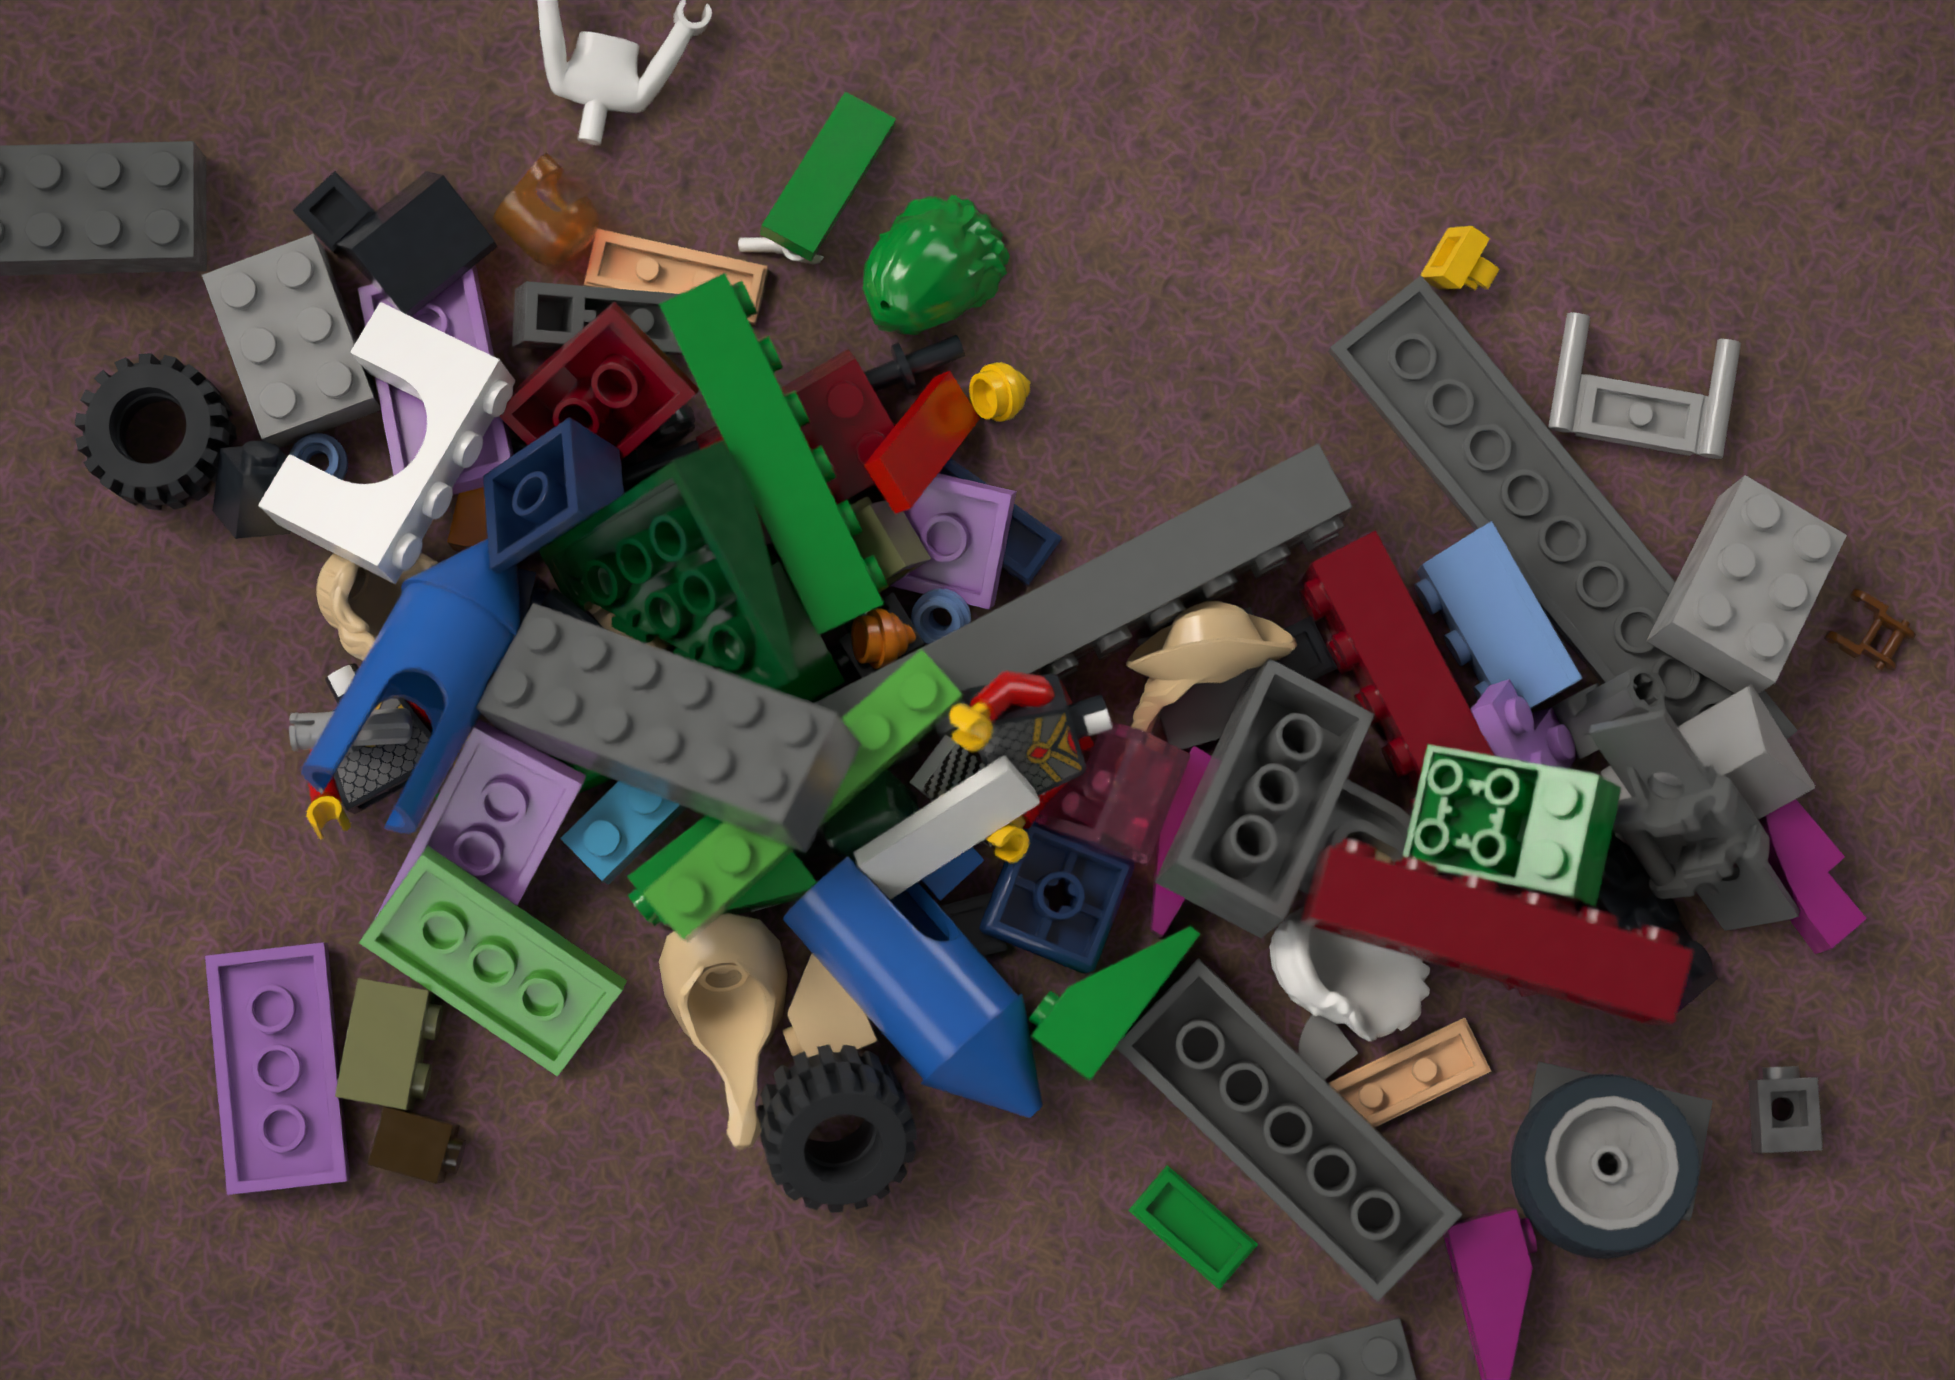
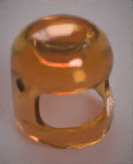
(542, 233)

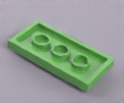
(492, 961)

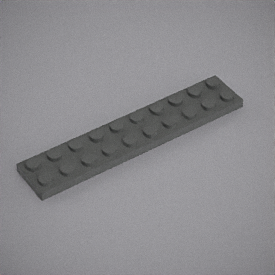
(1511, 470)

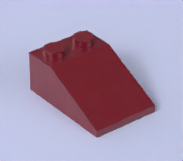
(606, 381)

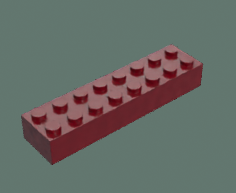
(1393, 662)

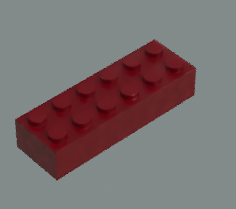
(1497, 936)

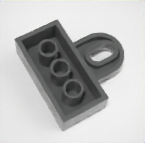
(1276, 802)

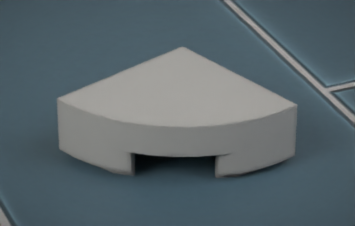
(1324, 1045)

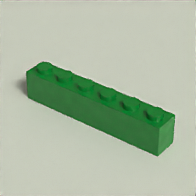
(772, 454)

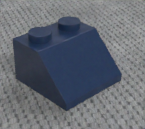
(548, 491)

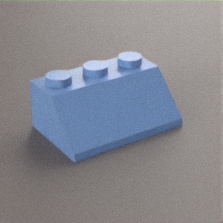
(1495, 618)

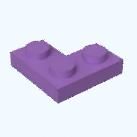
(1519, 733)

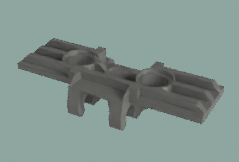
(1704, 811)

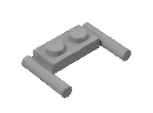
(1641, 412)

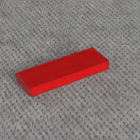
(922, 442)

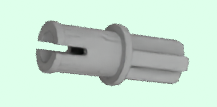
(381, 728)

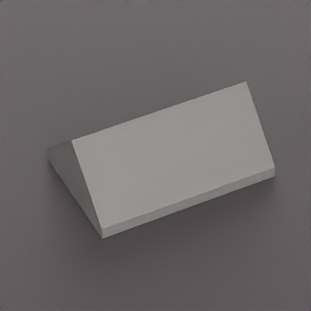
(1743, 746)

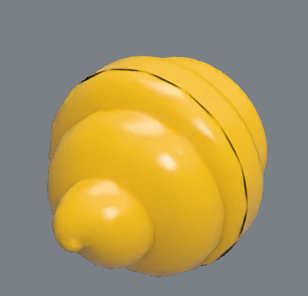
(998, 391)

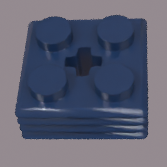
(1071, 933)

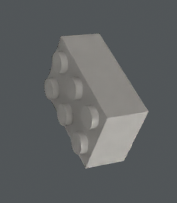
(291, 341)
(1746, 587)

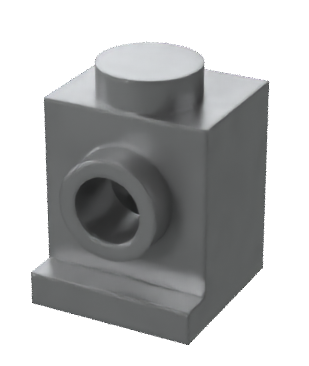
(1801, 1128)

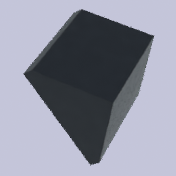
(418, 243)

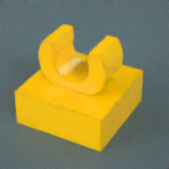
(1459, 261)

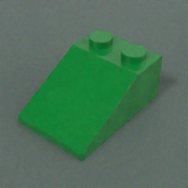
(1100, 1009)

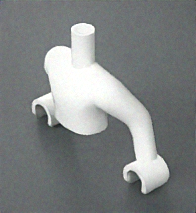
(605, 67)

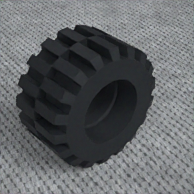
(116, 404)
(845, 1168)

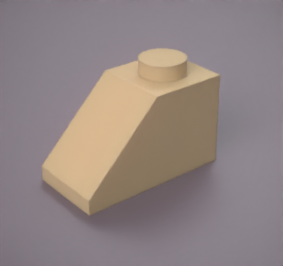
(825, 1015)

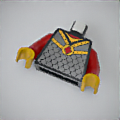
(1036, 732)
(371, 770)

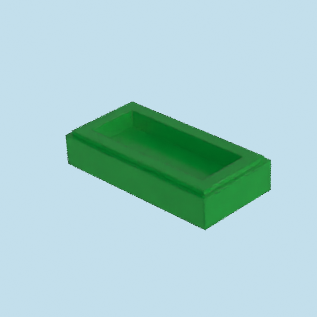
(1192, 1227)

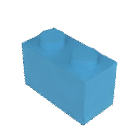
(619, 829)

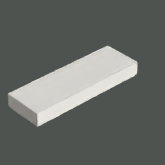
(947, 827)

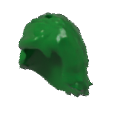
(933, 265)

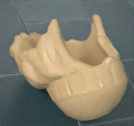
(359, 600)

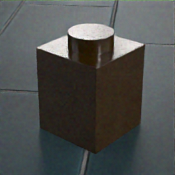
(416, 1145)

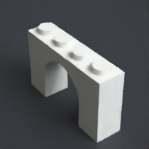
(385, 521)

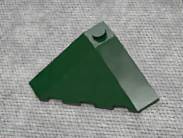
(685, 566)

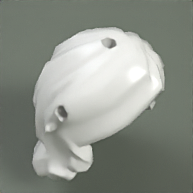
(1348, 979)

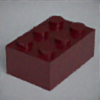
(843, 420)

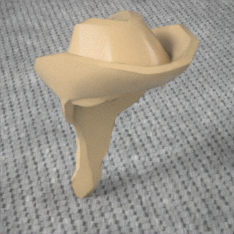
(1202, 646)
(731, 1016)

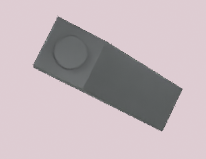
(554, 313)

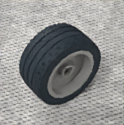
(1559, 1173)

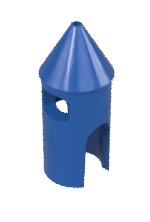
(435, 653)
(922, 987)

